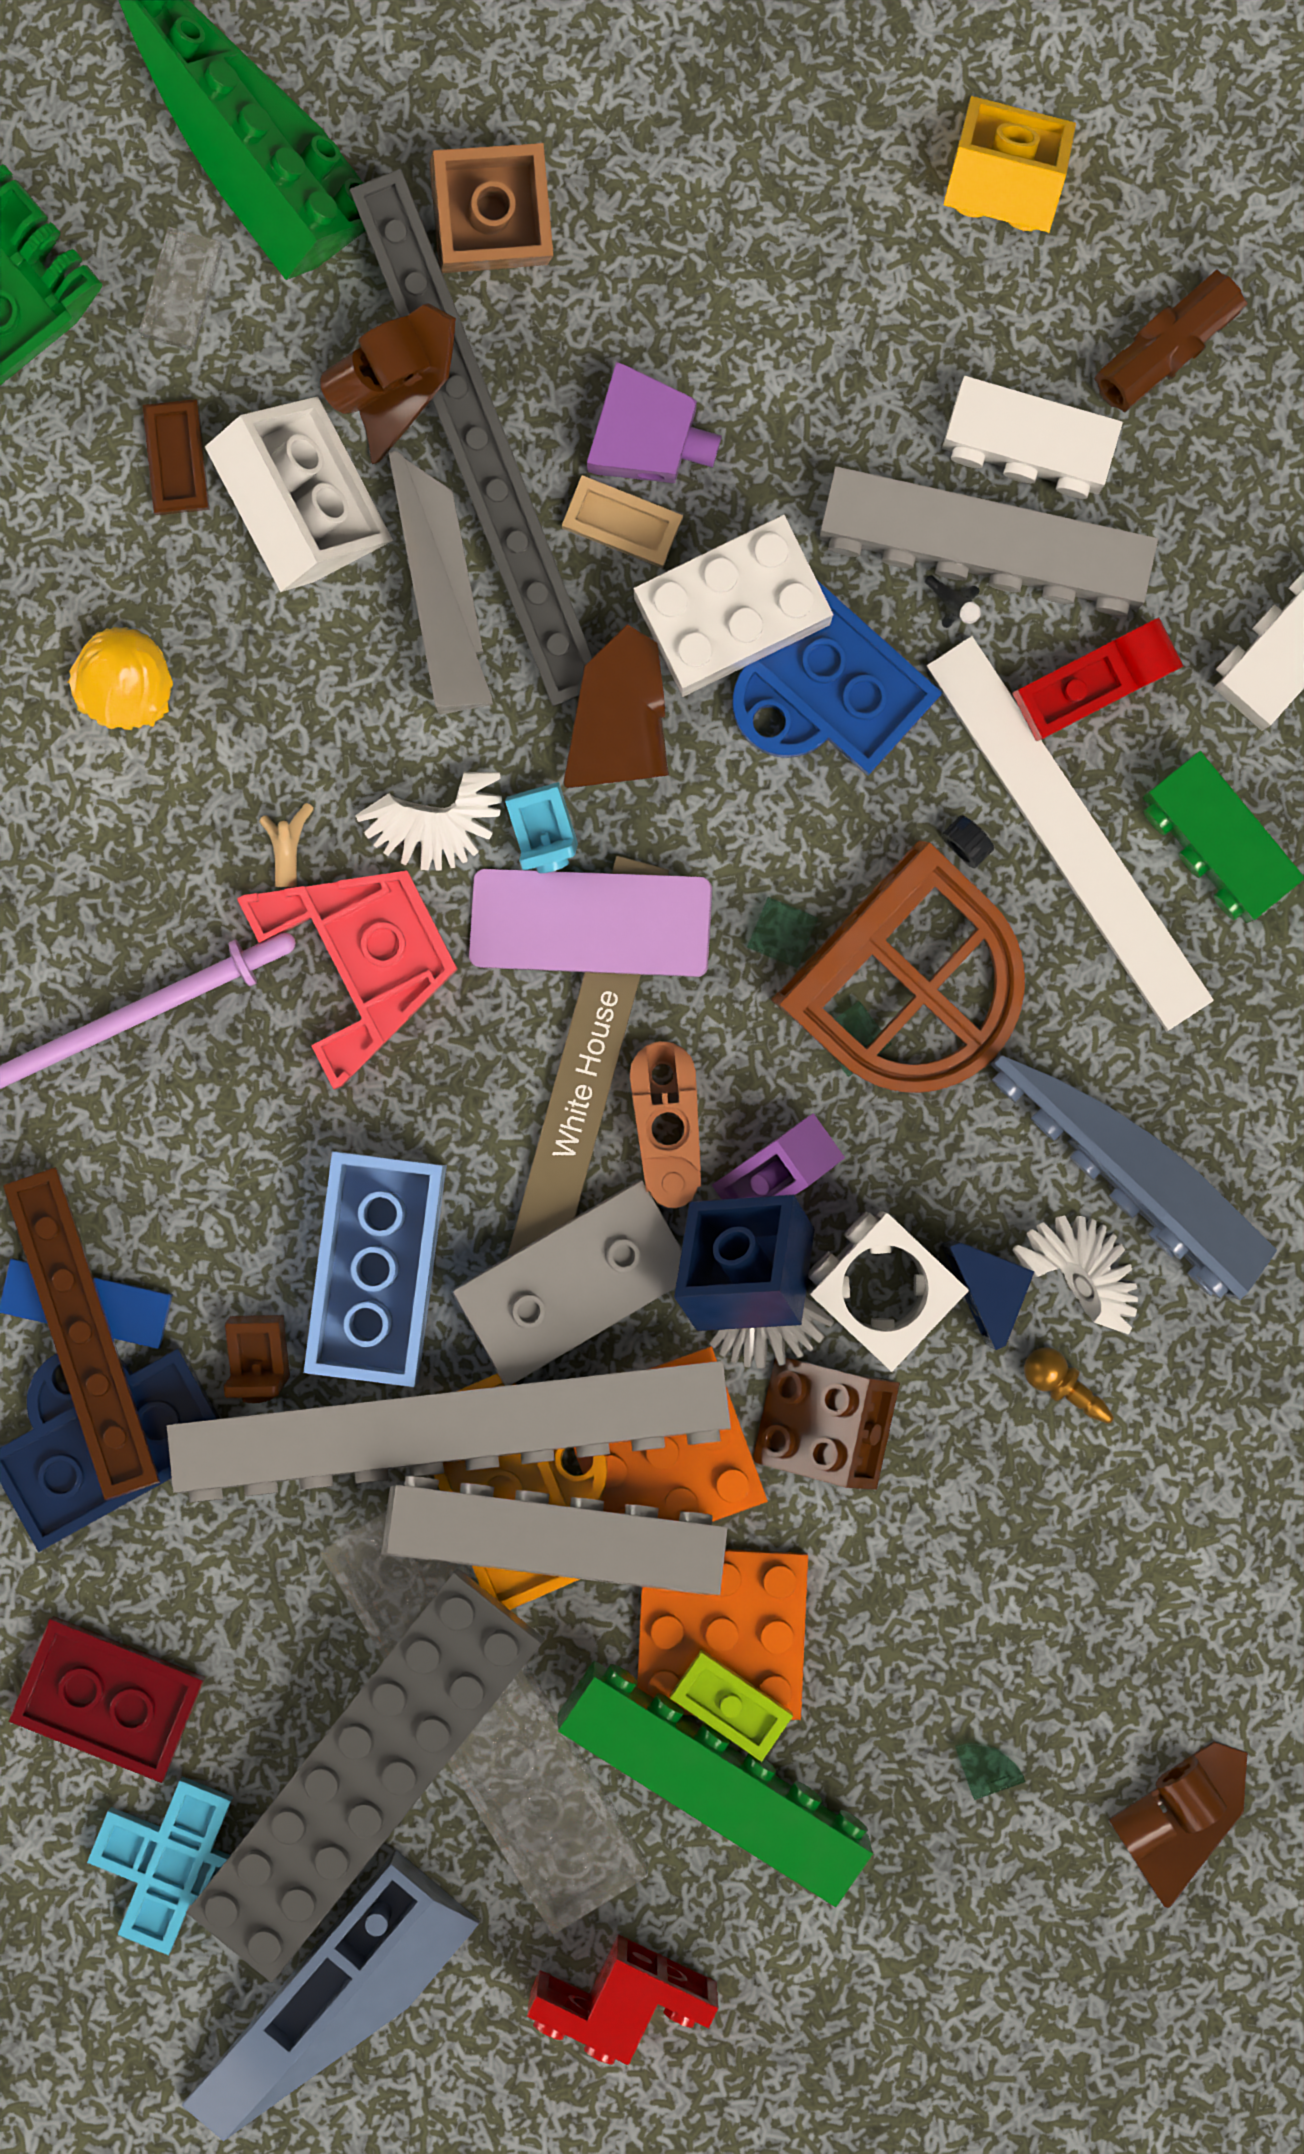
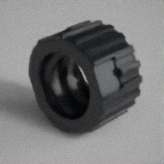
(968, 841)

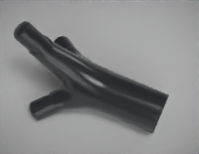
(957, 603)

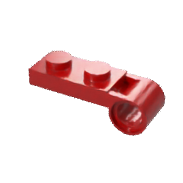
(1097, 679)

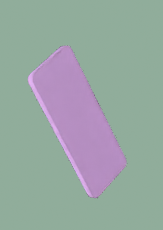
(591, 922)

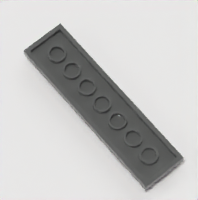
(365, 1775)

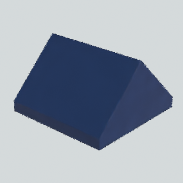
(994, 1289)

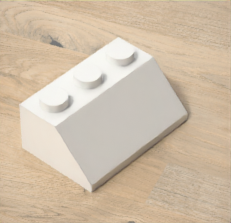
(297, 491)

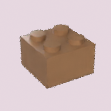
(491, 207)

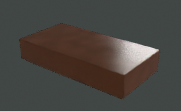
(176, 457)

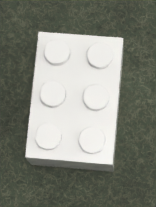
(733, 605)

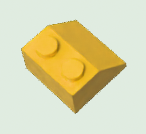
(1010, 165)

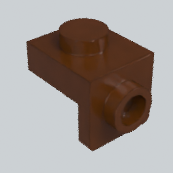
(256, 1357)

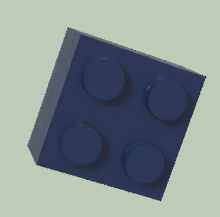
(745, 1263)

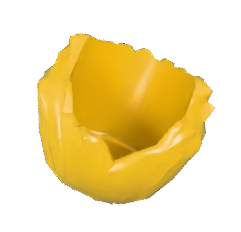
(121, 679)

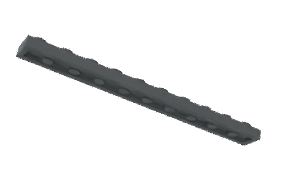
(479, 443)

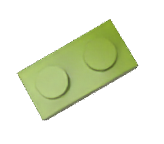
(731, 1705)

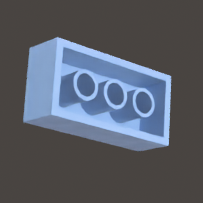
(375, 1269)

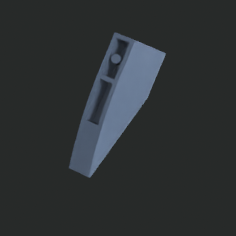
(1148, 1180)
(338, 1996)

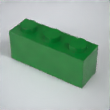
(1221, 839)

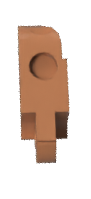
(674, 1169)

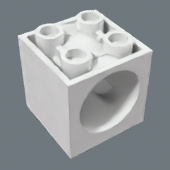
(934, 1285)

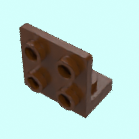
(826, 1424)

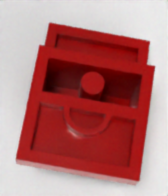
(622, 2001)

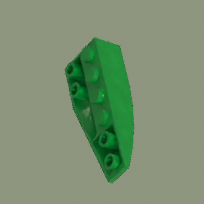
(249, 137)

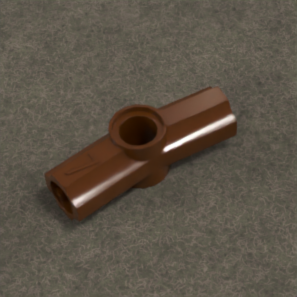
(1170, 341)

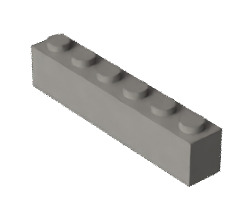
(987, 540)
(554, 1539)

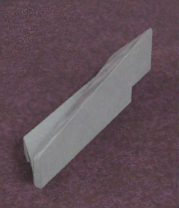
(441, 588)

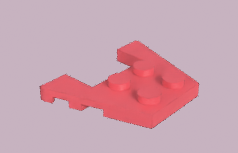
(380, 947)

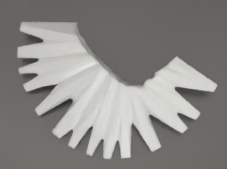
(435, 826)
(1086, 1267)

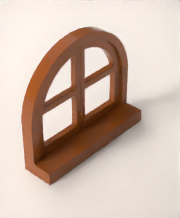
(866, 934)

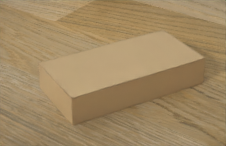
(622, 521)

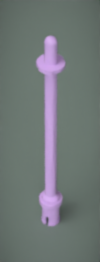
(239, 964)

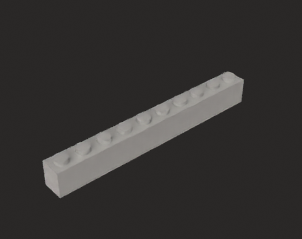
(448, 1428)

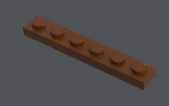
(81, 1334)

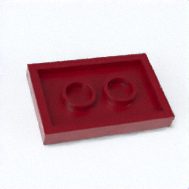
(107, 1699)

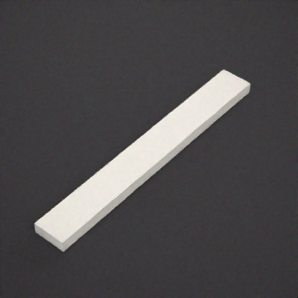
(1069, 834)

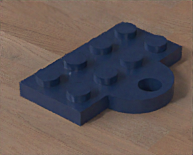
(50, 1467)

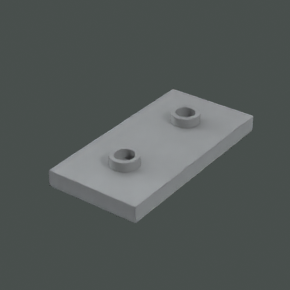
(571, 1283)

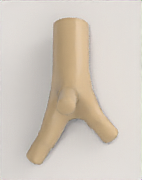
(285, 843)

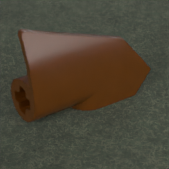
(393, 374)
(619, 715)
(1202, 1805)

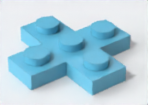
(166, 1861)

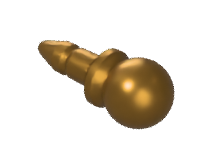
(1048, 1371)

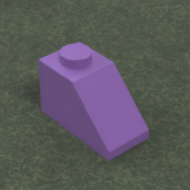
(784, 1164)

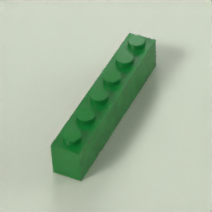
(715, 1782)

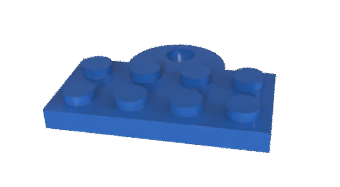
(834, 688)

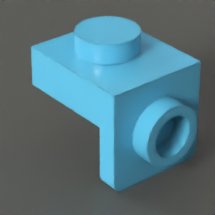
(542, 828)

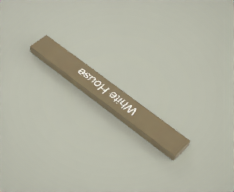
(578, 1095)

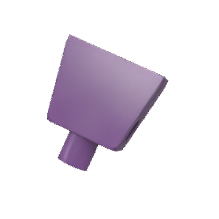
(647, 430)

